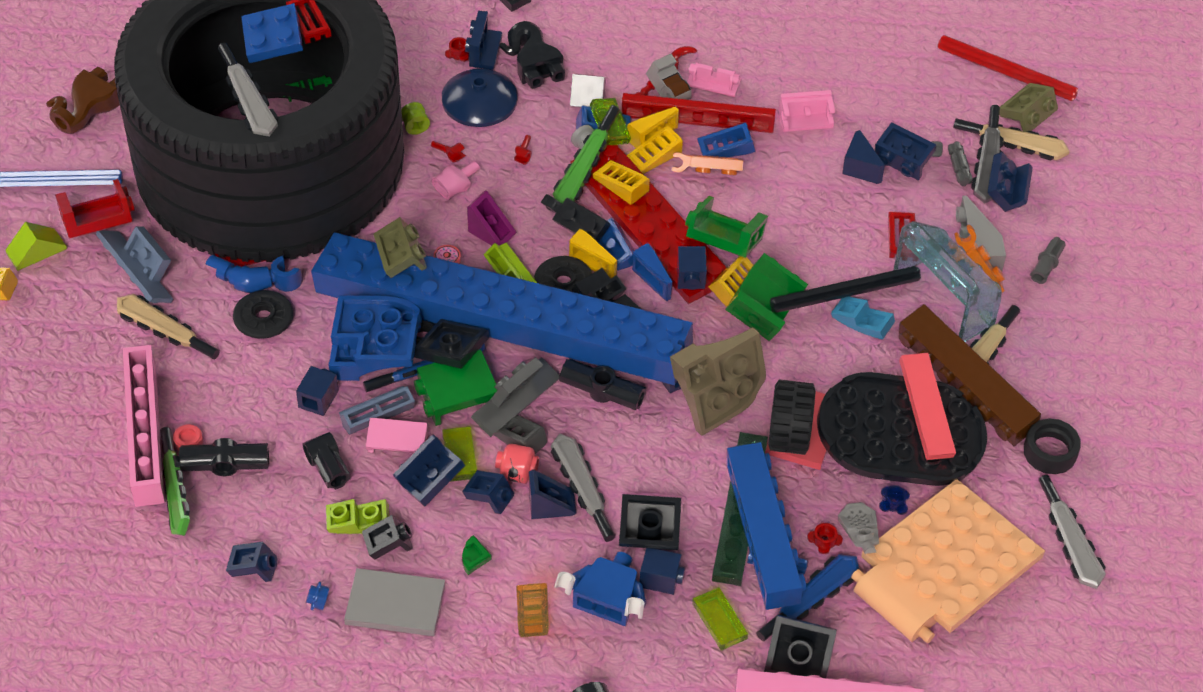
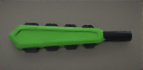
(585, 159)
(174, 488)

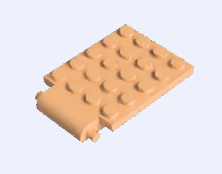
(943, 563)

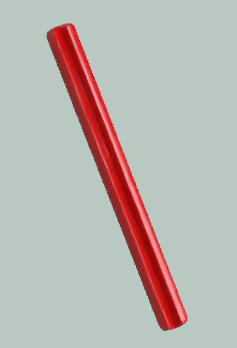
(1006, 67)

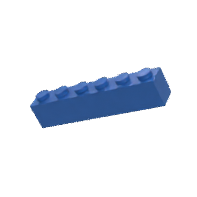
(764, 526)

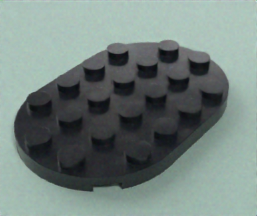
(874, 433)

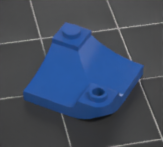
(372, 335)

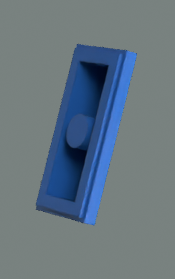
(618, 245)

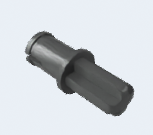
(1048, 260)

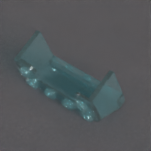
(956, 270)

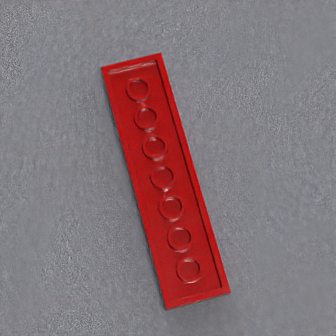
(652, 222)

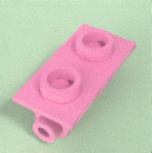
(720, 82)

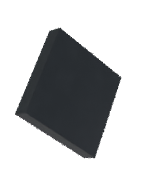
(451, 343)

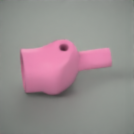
(453, 180)

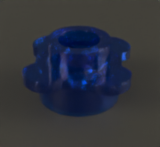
(894, 493)

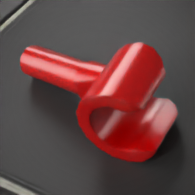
(454, 153)
(522, 153)

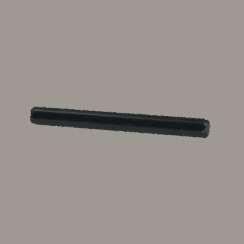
(845, 289)

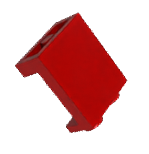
(96, 213)

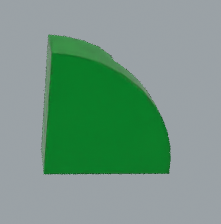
(474, 555)

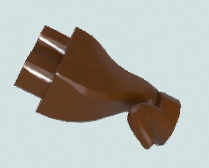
(90, 97)

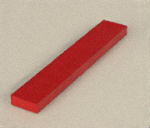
(701, 112)

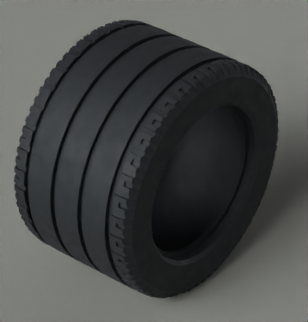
(249, 191)

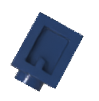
(489, 488)
(252, 559)

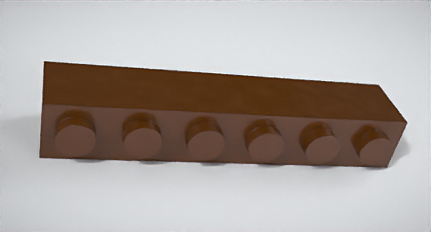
(968, 372)

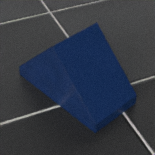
(863, 161)
(549, 497)

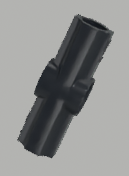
(602, 384)
(224, 457)

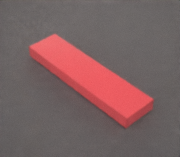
(927, 406)

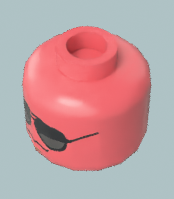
(517, 462)

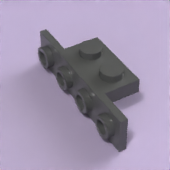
(515, 394)

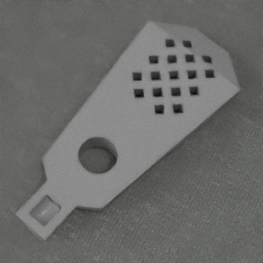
(860, 525)

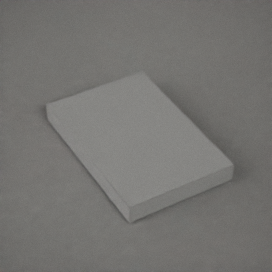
(395, 602)

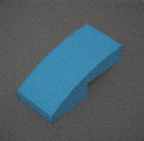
(858, 316)

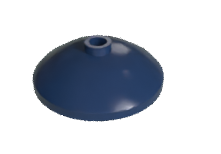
(479, 97)

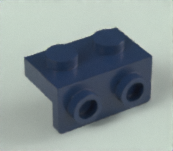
(483, 44)
(428, 470)

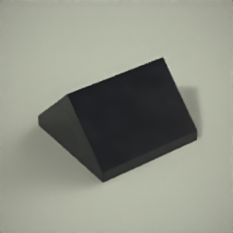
(650, 522)
(800, 648)

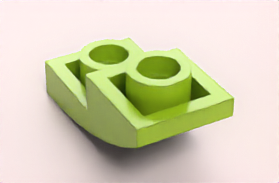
(351, 518)

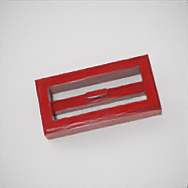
(314, 32)
(891, 228)

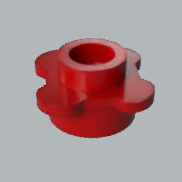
(457, 49)
(827, 531)

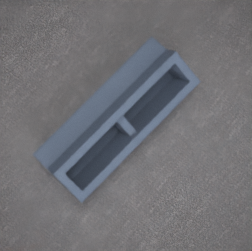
(385, 412)

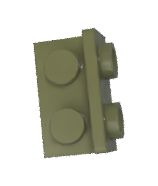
(1030, 106)
(399, 247)

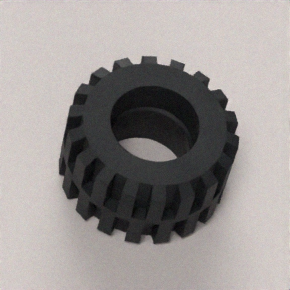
(792, 417)

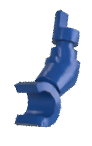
(256, 278)

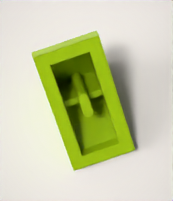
(33, 244)

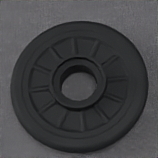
(561, 266)
(250, 325)

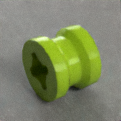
(415, 118)

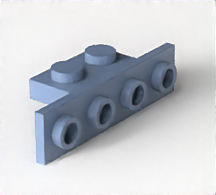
(141, 260)

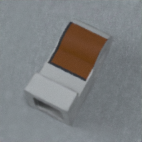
(667, 79)

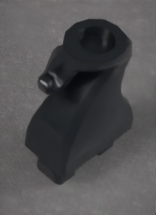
(535, 59)

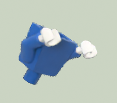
(606, 589)

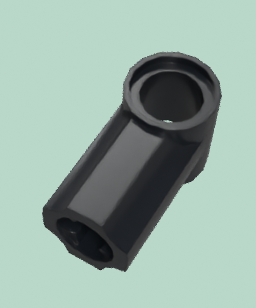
(325, 456)

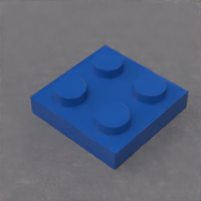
(272, 33)

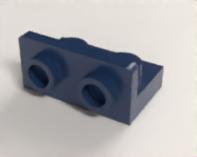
(904, 150)
(1009, 183)

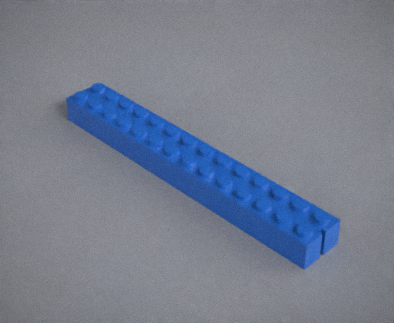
(511, 309)

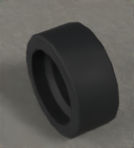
(1048, 463)

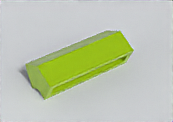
(506, 262)

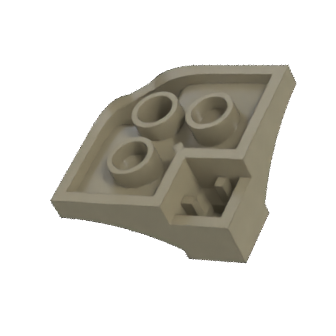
(720, 378)

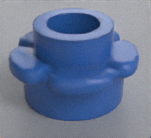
(317, 596)

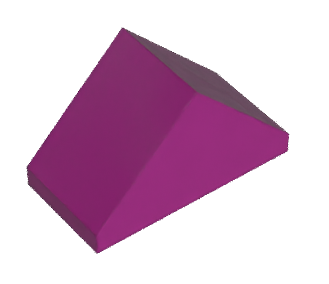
(488, 221)

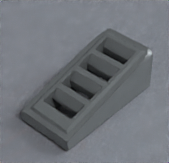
(533, 436)

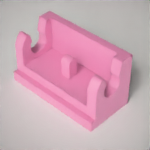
(806, 110)
(395, 435)

